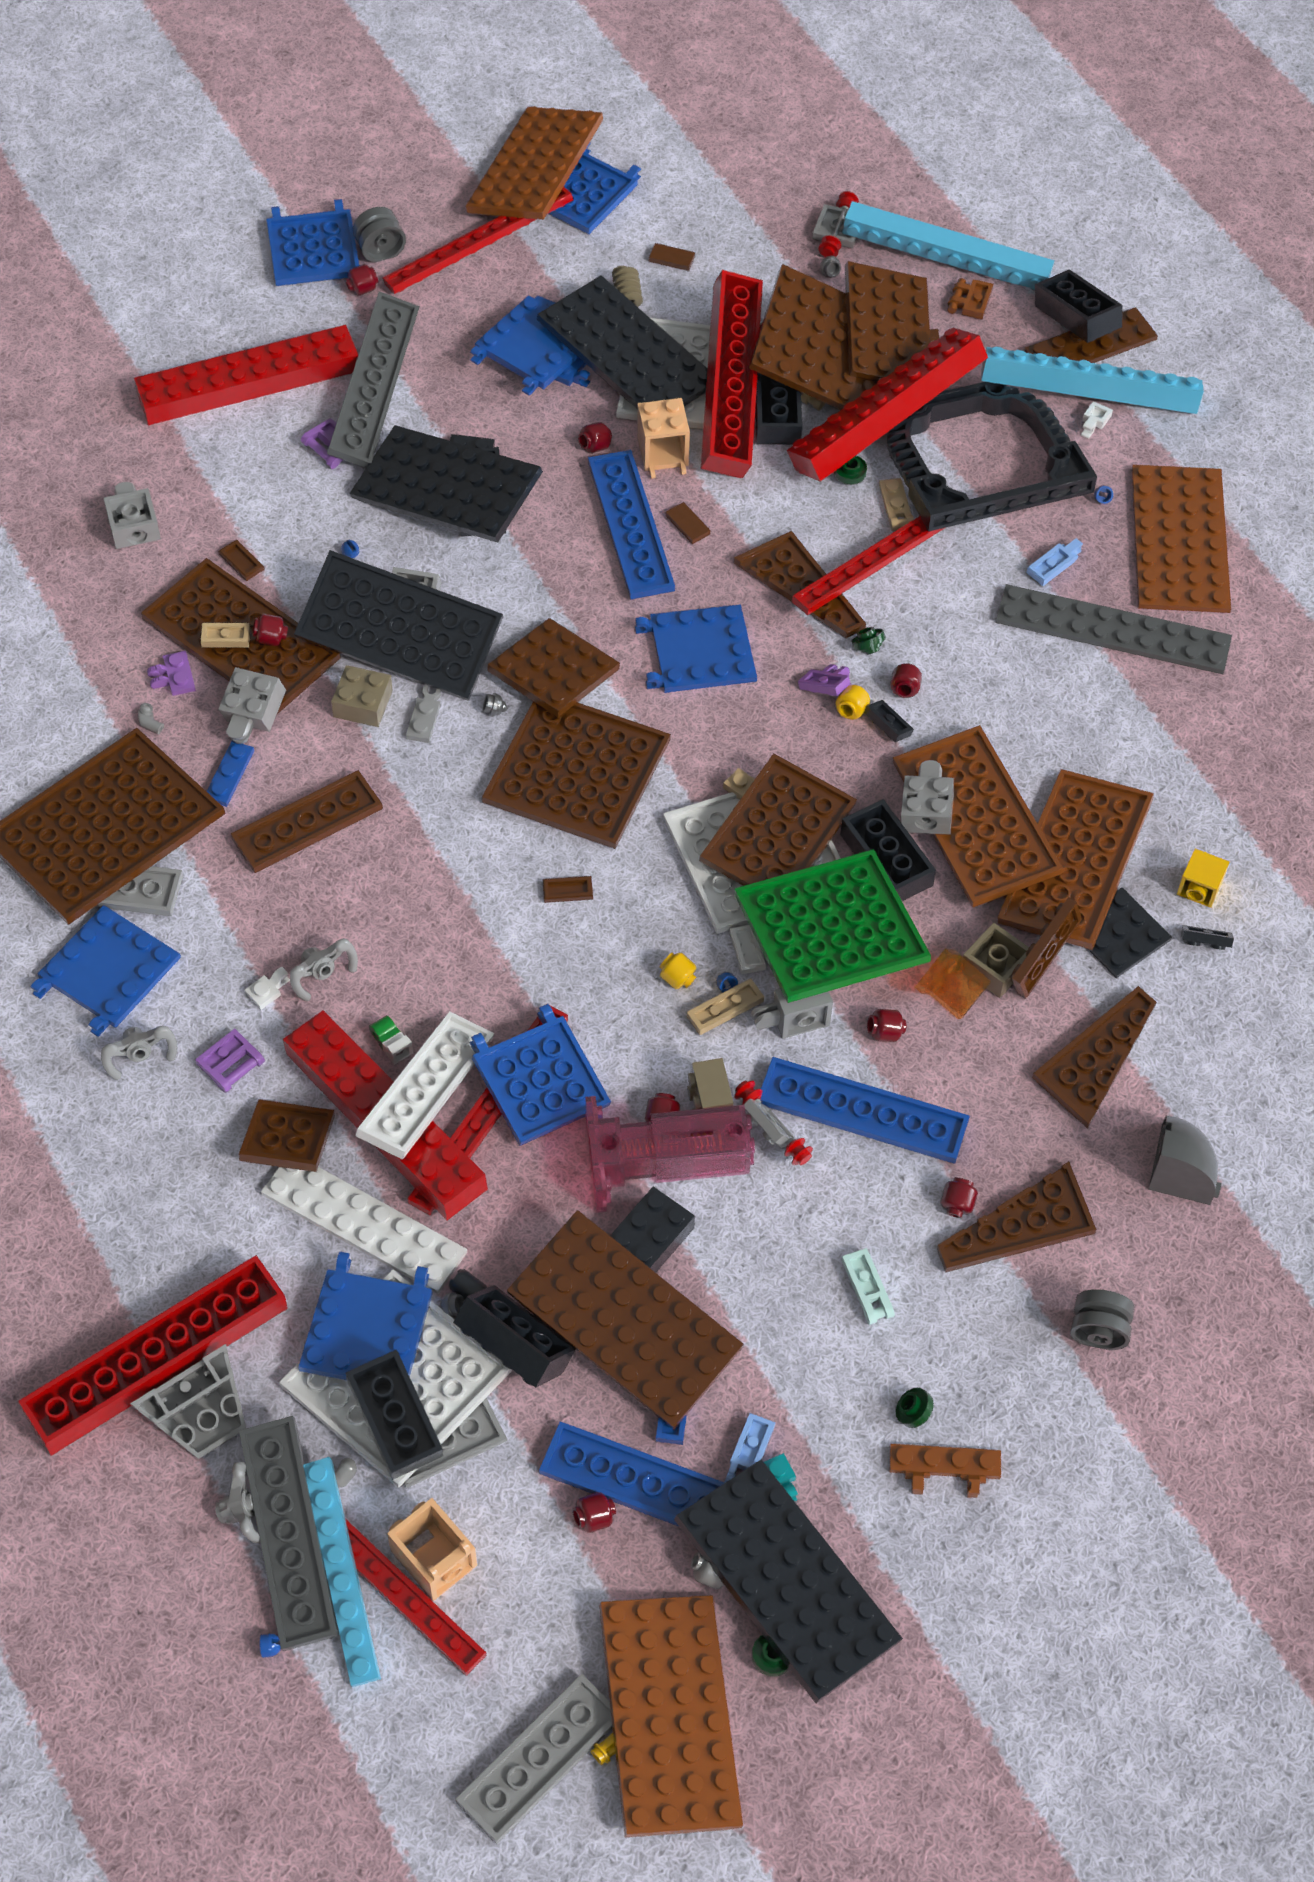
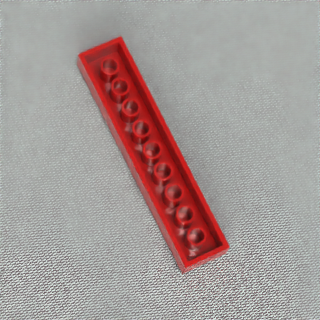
(246, 374)
(730, 381)
(887, 403)
(356, 1085)
(152, 1354)

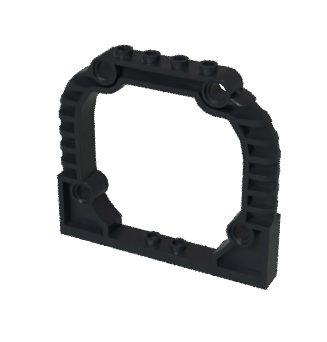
(945, 507)

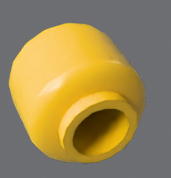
(852, 702)
(678, 970)

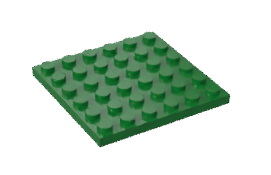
(831, 926)

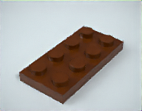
(1041, 955)

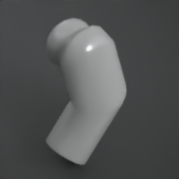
(147, 720)
(345, 1472)

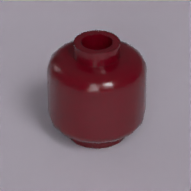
(361, 279)
(595, 437)
(269, 630)
(906, 680)
(886, 1025)
(660, 1104)
(959, 1197)
(594, 1512)

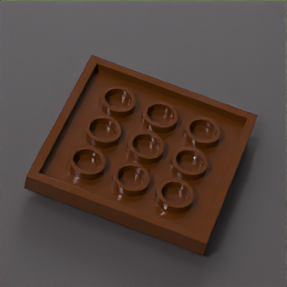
(553, 667)

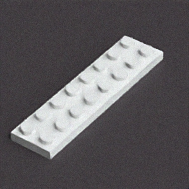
(422, 1087)
(365, 1223)

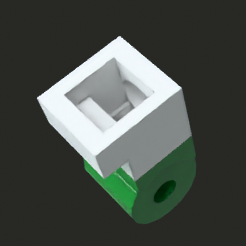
(391, 1039)

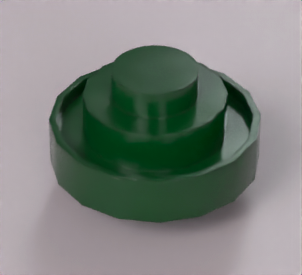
(852, 471)
(868, 640)
(914, 1407)
(766, 1659)

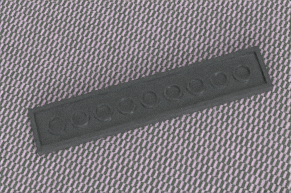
(373, 380)
(1114, 629)

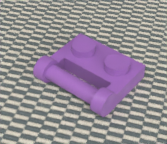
(324, 432)
(224, 1055)

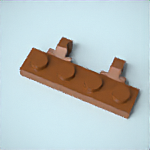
(967, 1463)

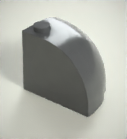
(1185, 1163)

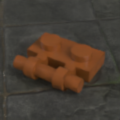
(977, 298)

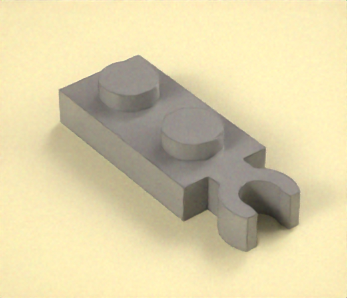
(424, 716)

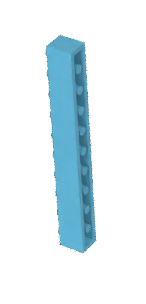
(946, 246)
(1092, 380)

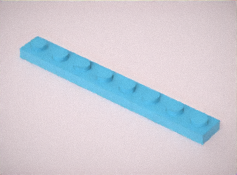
(341, 1573)

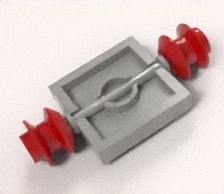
(831, 224)
(774, 1129)

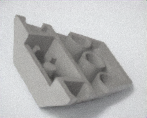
(197, 1405)

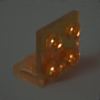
(953, 982)

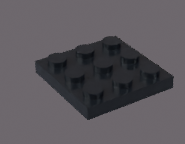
(1127, 935)

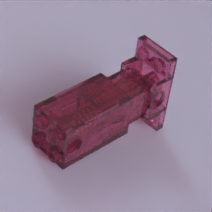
(667, 1147)

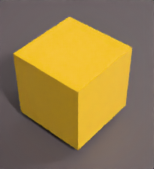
(1203, 878)

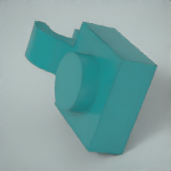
(784, 1473)

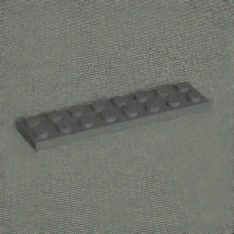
(288, 1534)

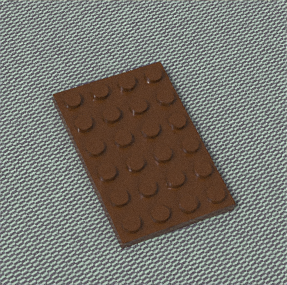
(884, 319)
(777, 825)

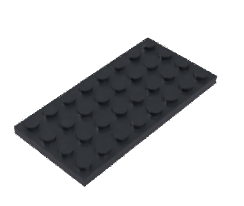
(624, 345)
(446, 483)
(399, 625)
(788, 1580)

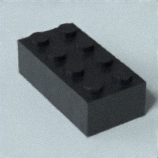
(1078, 305)
(777, 412)
(899, 854)
(654, 1228)
(514, 1336)
(394, 1414)

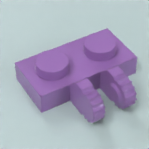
(178, 673)
(828, 681)

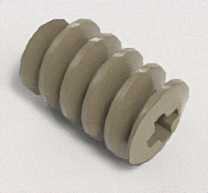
(628, 283)

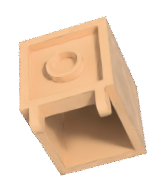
(663, 435)
(440, 1560)

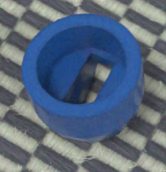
(1105, 489)
(346, 550)
(732, 980)
(269, 1645)

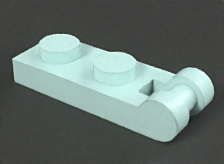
(867, 1285)

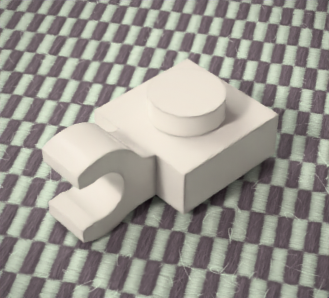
(1095, 416)
(266, 990)

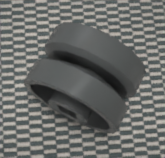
(379, 234)
(1102, 1319)

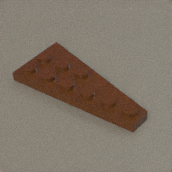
(788, 569)
(1090, 1063)
(1031, 1220)

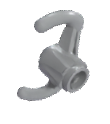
(321, 964)
(137, 1047)
(238, 1505)

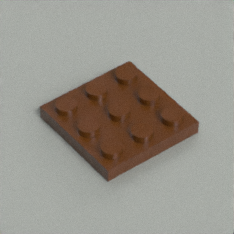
(287, 1135)

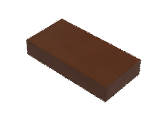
(672, 256)
(688, 523)
(241, 560)
(567, 889)

